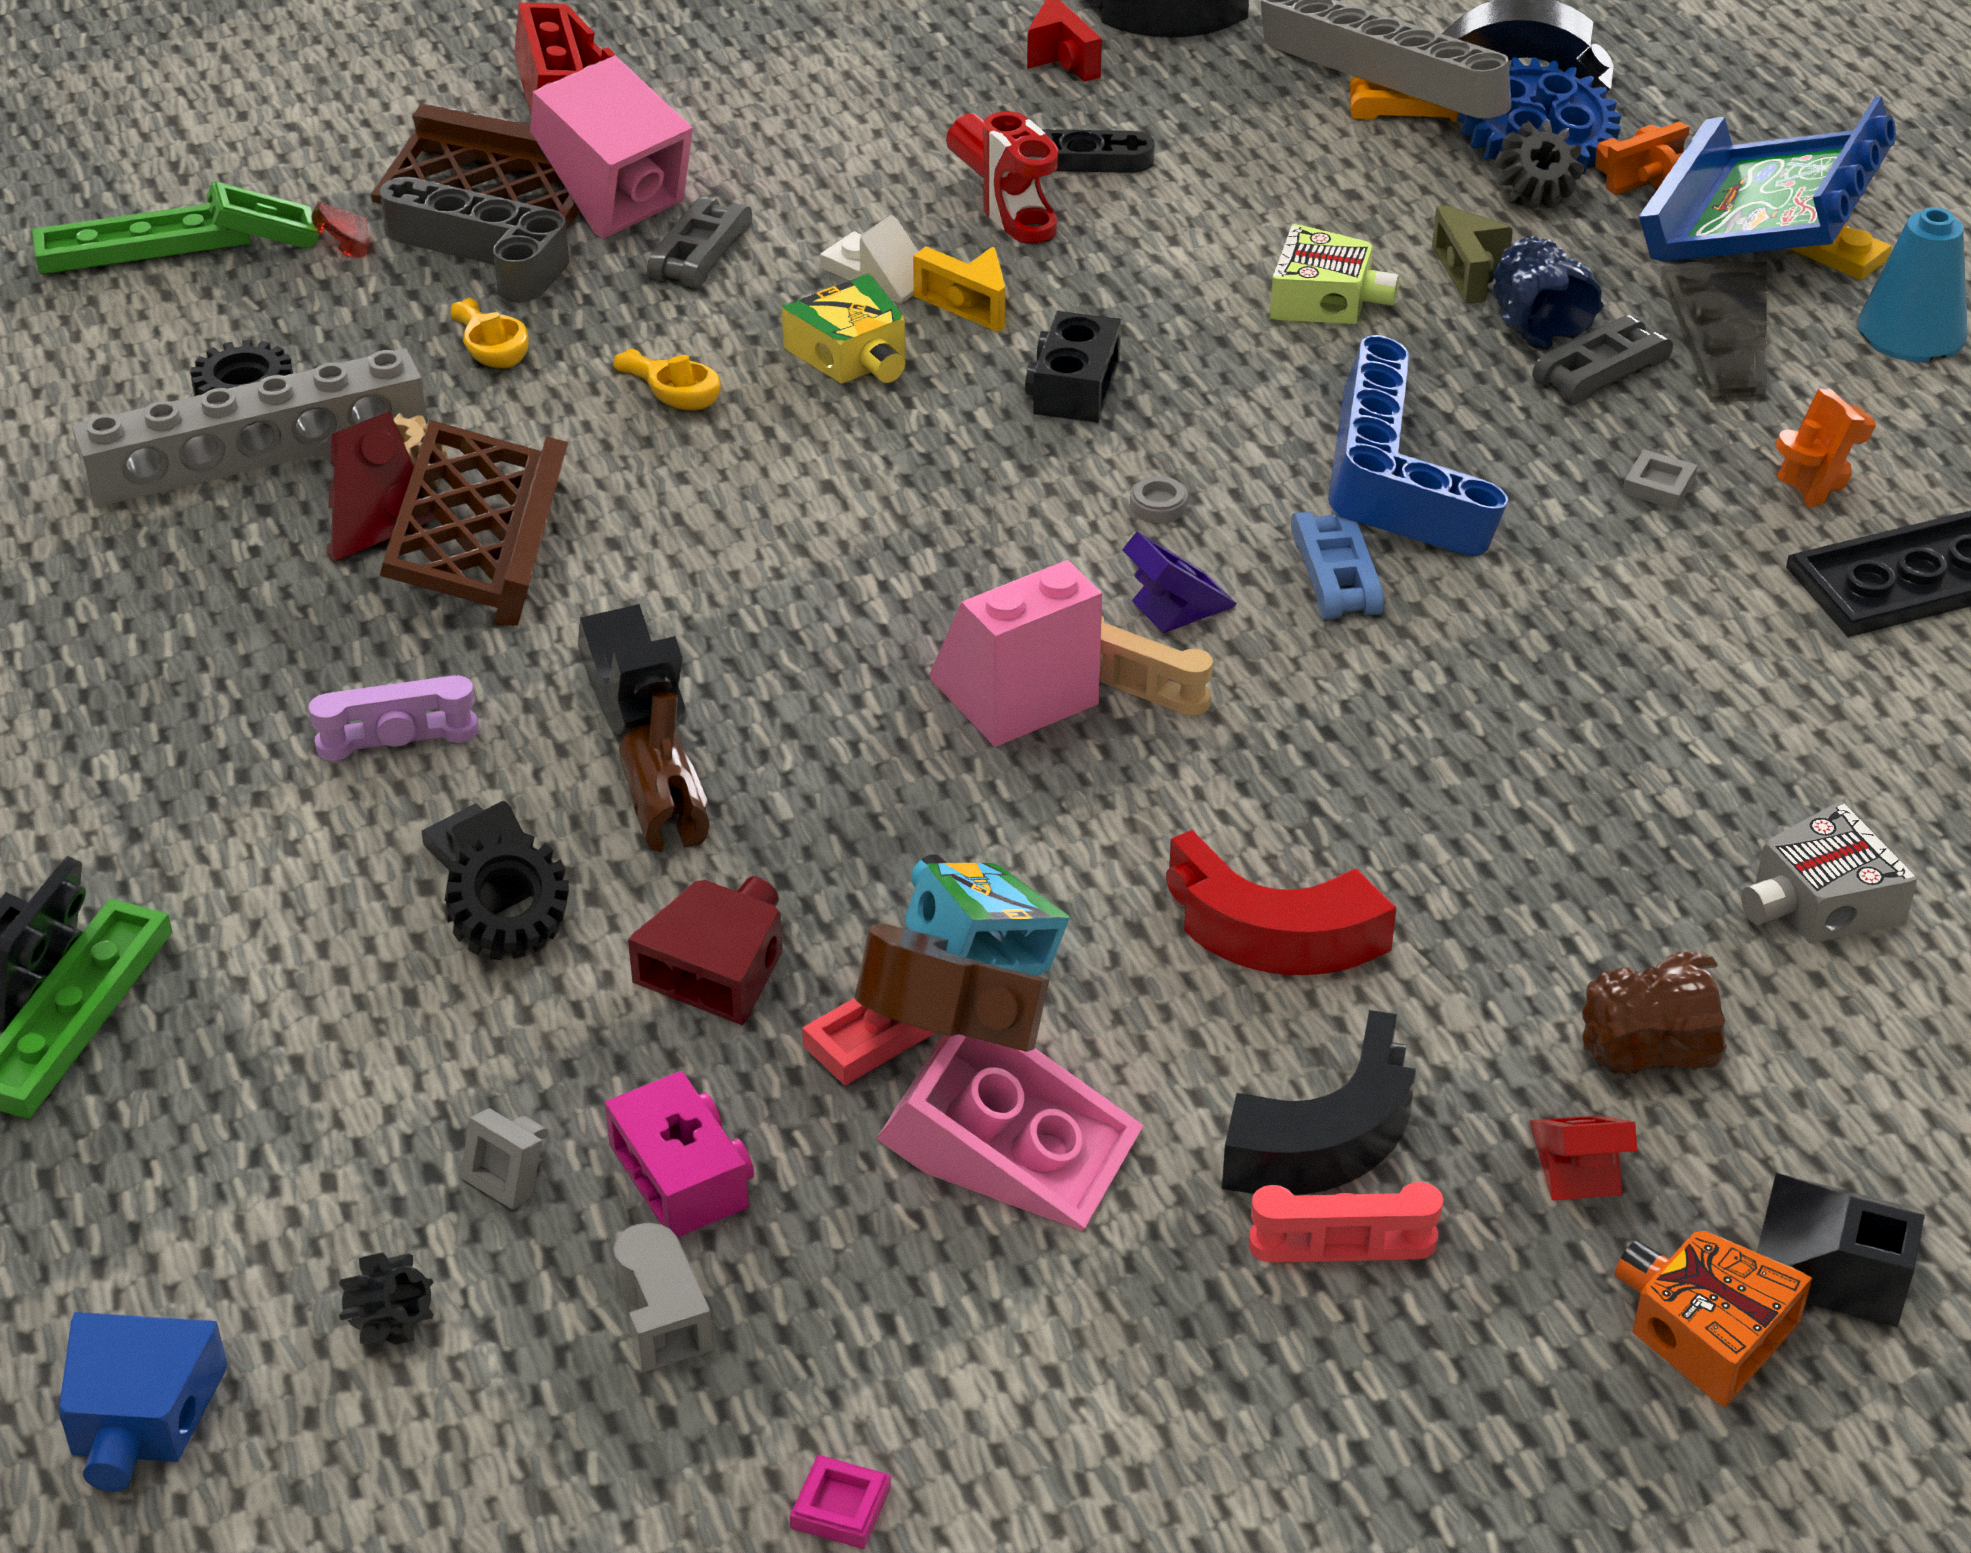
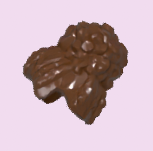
(1656, 1016)

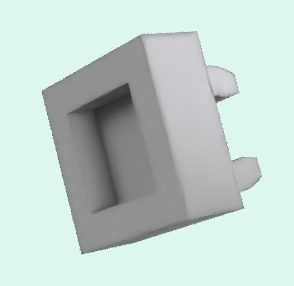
(502, 1156)

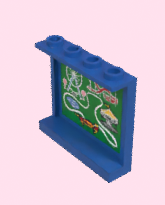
(1763, 192)

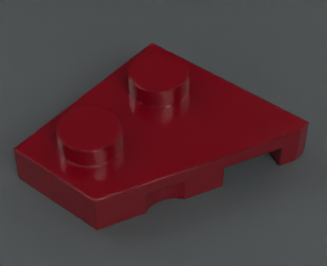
(367, 485)

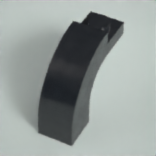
(1171, 17)
(1537, 30)
(628, 666)
(1326, 1138)

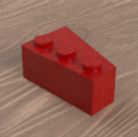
(552, 45)

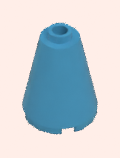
(1921, 292)

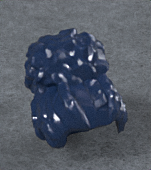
(1545, 292)

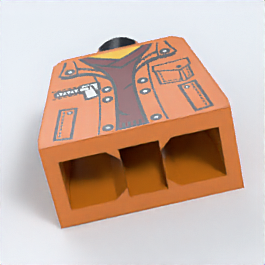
(1713, 1308)

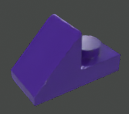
(1173, 588)

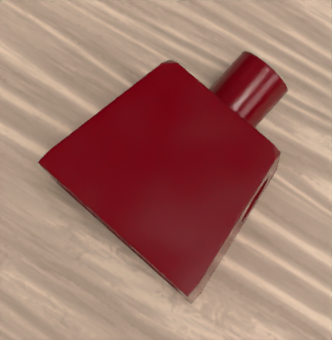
(711, 947)

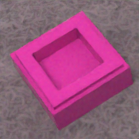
(840, 1501)

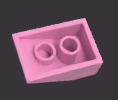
(1011, 1129)

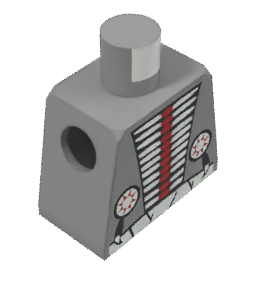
(1830, 879)

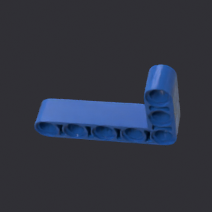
(1394, 490)

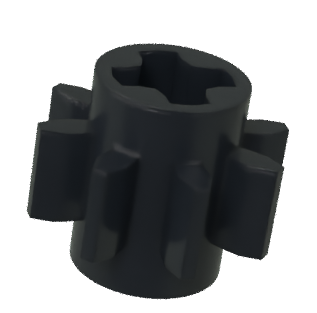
(386, 1299)

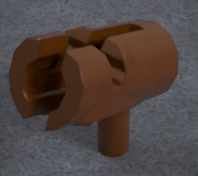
(663, 777)

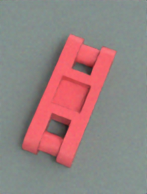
(1345, 1225)

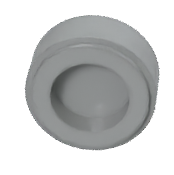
(1158, 499)

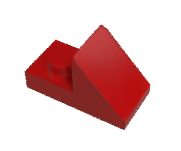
(1066, 38)
(1583, 1154)

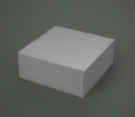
(1660, 479)

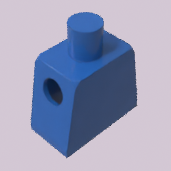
(135, 1390)

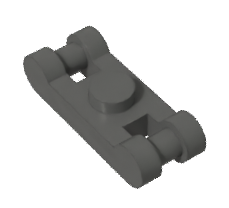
(699, 239)
(1601, 358)

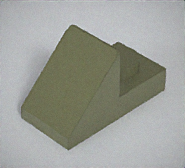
(1469, 249)

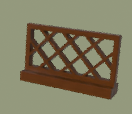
(481, 139)
(518, 540)

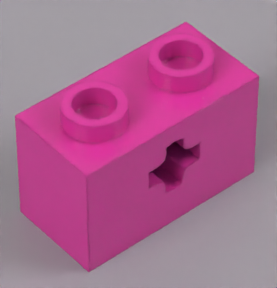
(679, 1153)

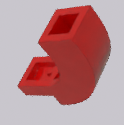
(1278, 929)

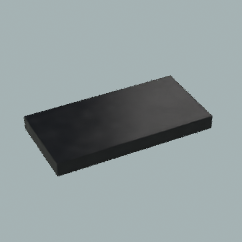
(1890, 574)

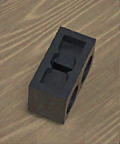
(1074, 366)

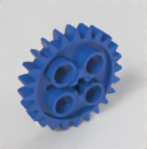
(1543, 95)

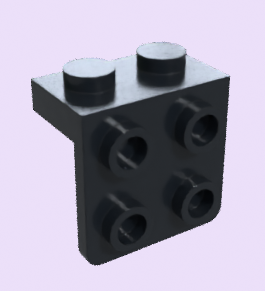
(37, 935)

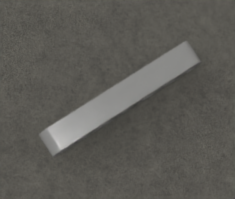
(1391, 54)

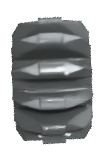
(1545, 148)

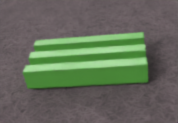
(262, 215)

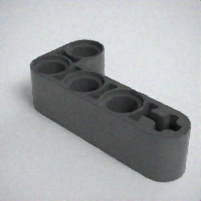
(518, 238)

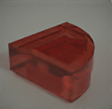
(343, 226)

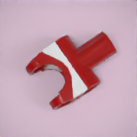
(1010, 158)

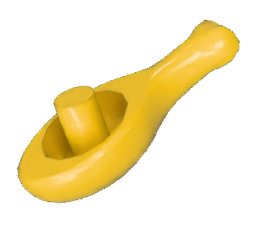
(491, 337)
(673, 381)

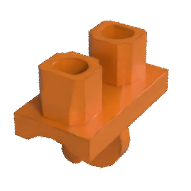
(1641, 159)
(1819, 449)

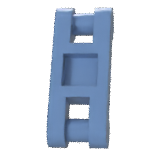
(1337, 558)

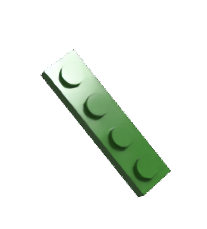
(131, 238)
(76, 1002)

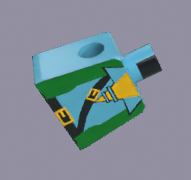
(985, 914)

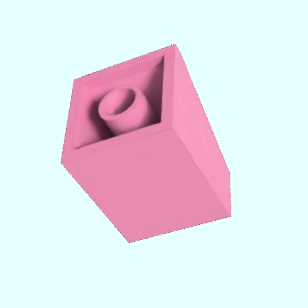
(612, 144)
(1024, 653)

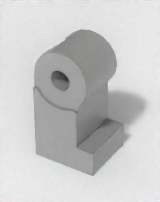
(658, 1280)

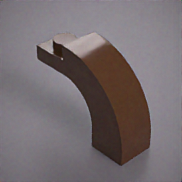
(924, 986)

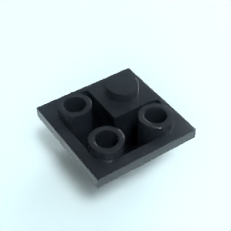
(1847, 1242)

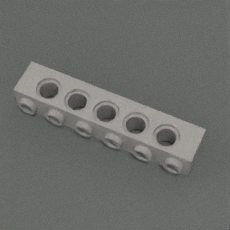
(222, 419)

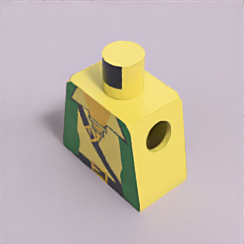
(847, 331)

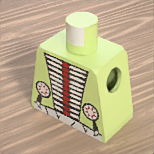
(1327, 278)

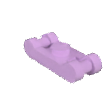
(393, 715)

